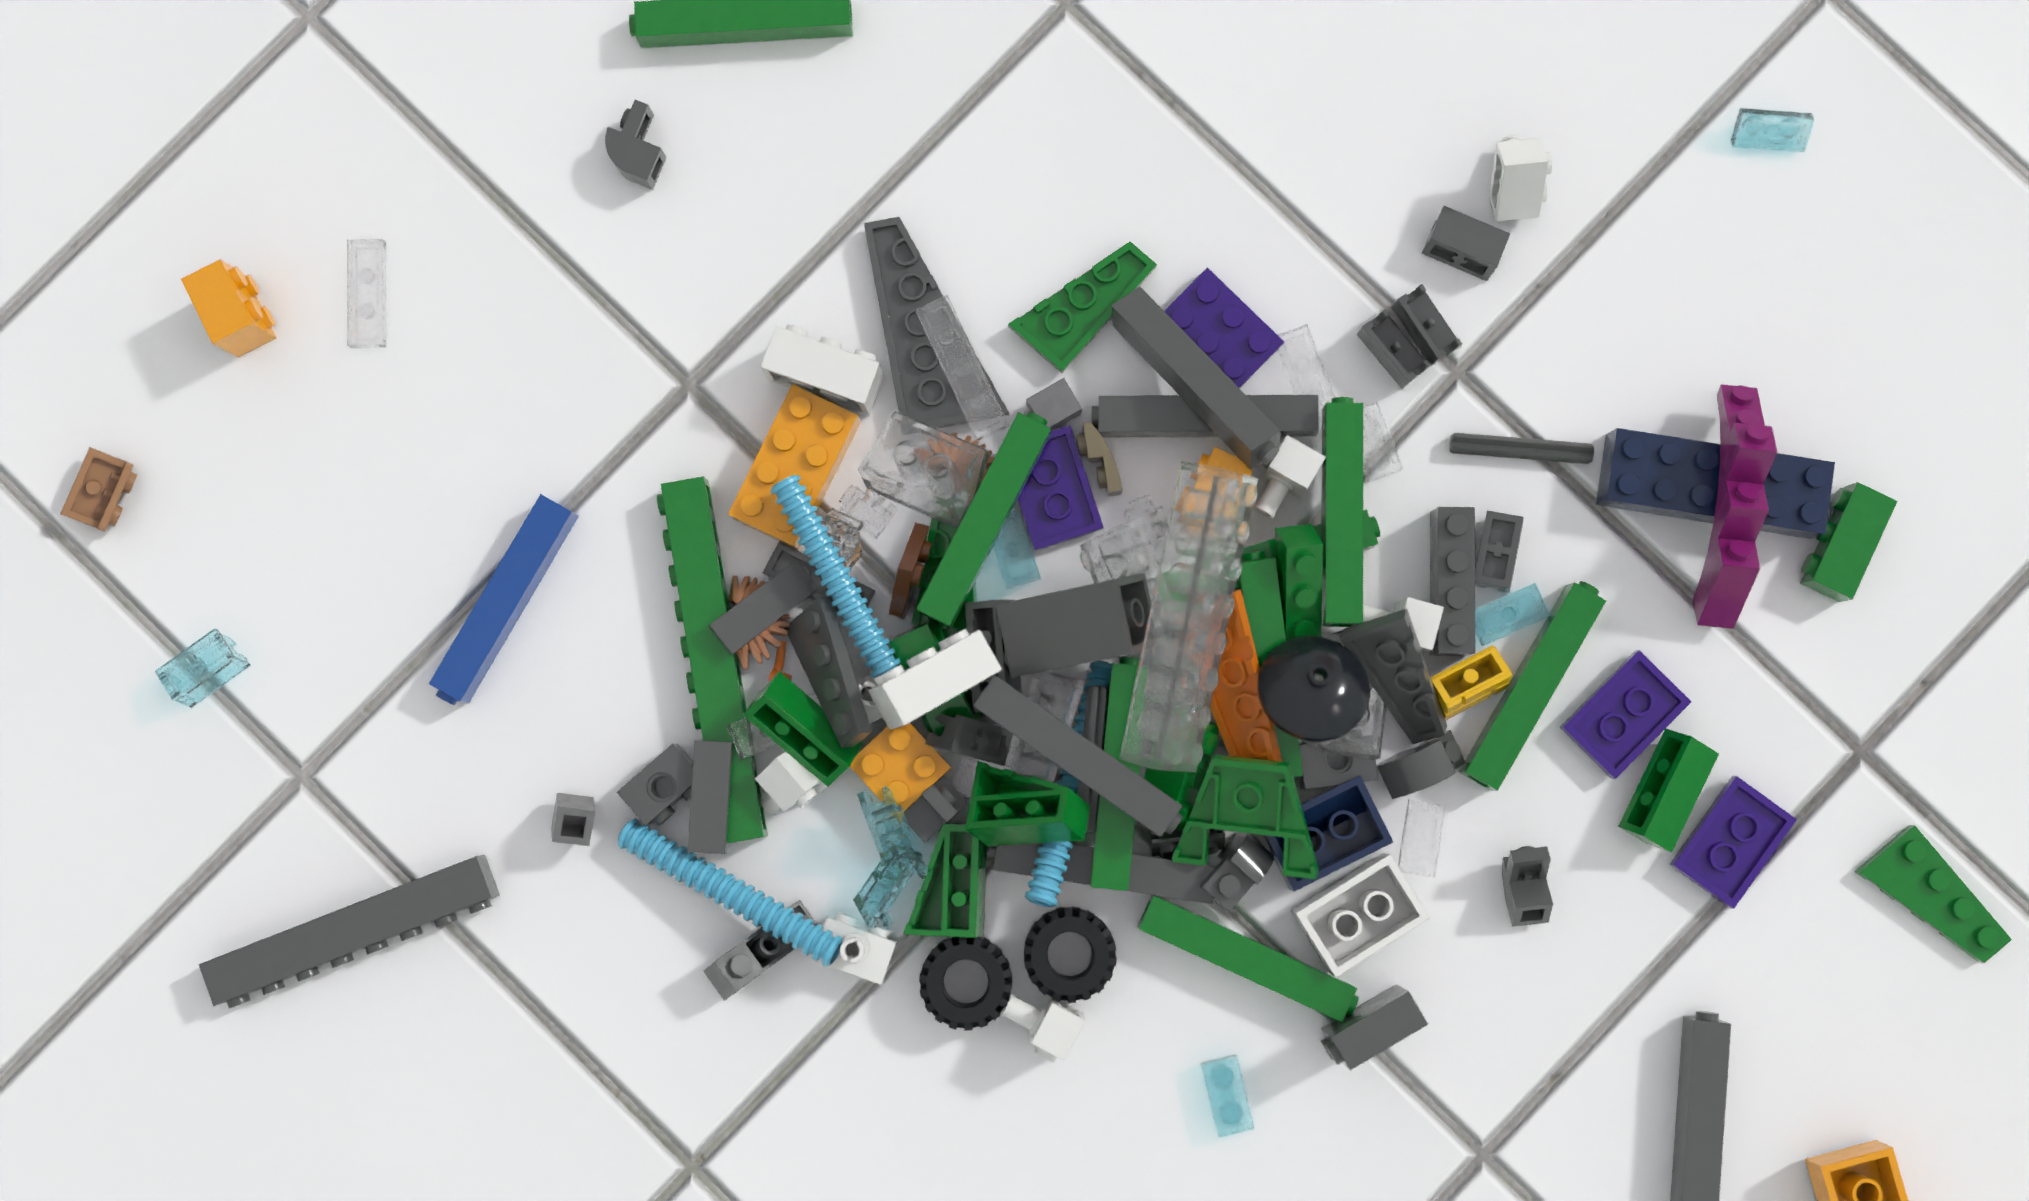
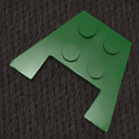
(1251, 799)

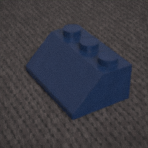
(1341, 830)

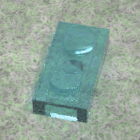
(1772, 130)
(1509, 614)
(1227, 1095)

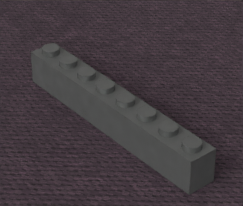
(349, 930)

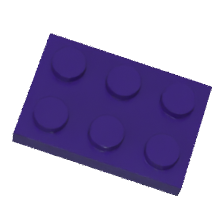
(1224, 327)
(1058, 495)
(1625, 714)
(1733, 842)

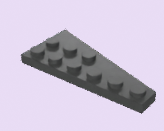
(901, 287)

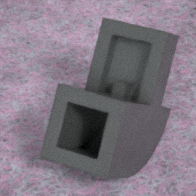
(631, 155)
(1421, 766)
(934, 809)
(1241, 865)
(1526, 885)

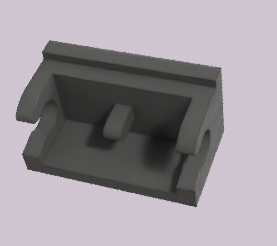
(1466, 243)
(1426, 325)
(1393, 349)
(1498, 551)
(972, 739)

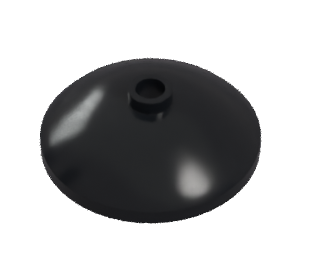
(1312, 707)

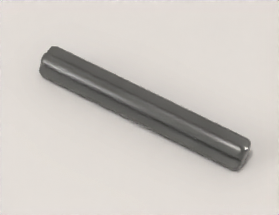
(1521, 448)
(1095, 732)

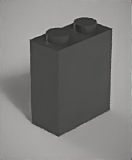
(1373, 1027)

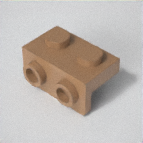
(98, 489)

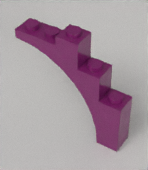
(1740, 509)

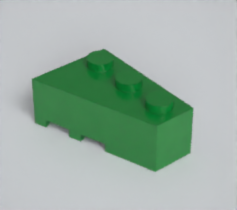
(1023, 809)
(954, 887)

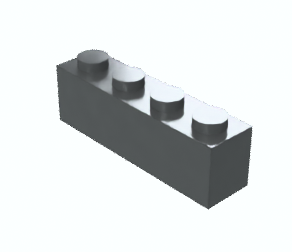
(1453, 579)

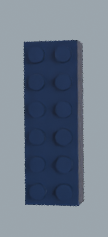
(1682, 479)

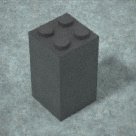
(1074, 625)

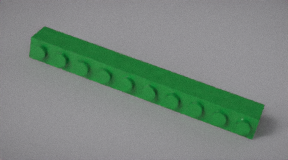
(714, 672)

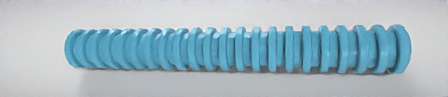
(835, 575)
(1054, 854)
(732, 893)

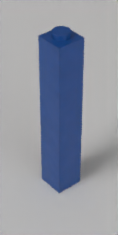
(503, 601)

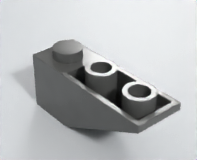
(750, 959)

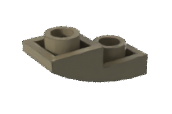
(1096, 450)

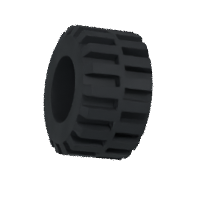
(1080, 985)
(965, 1014)

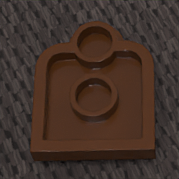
(910, 570)

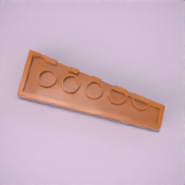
(1235, 700)

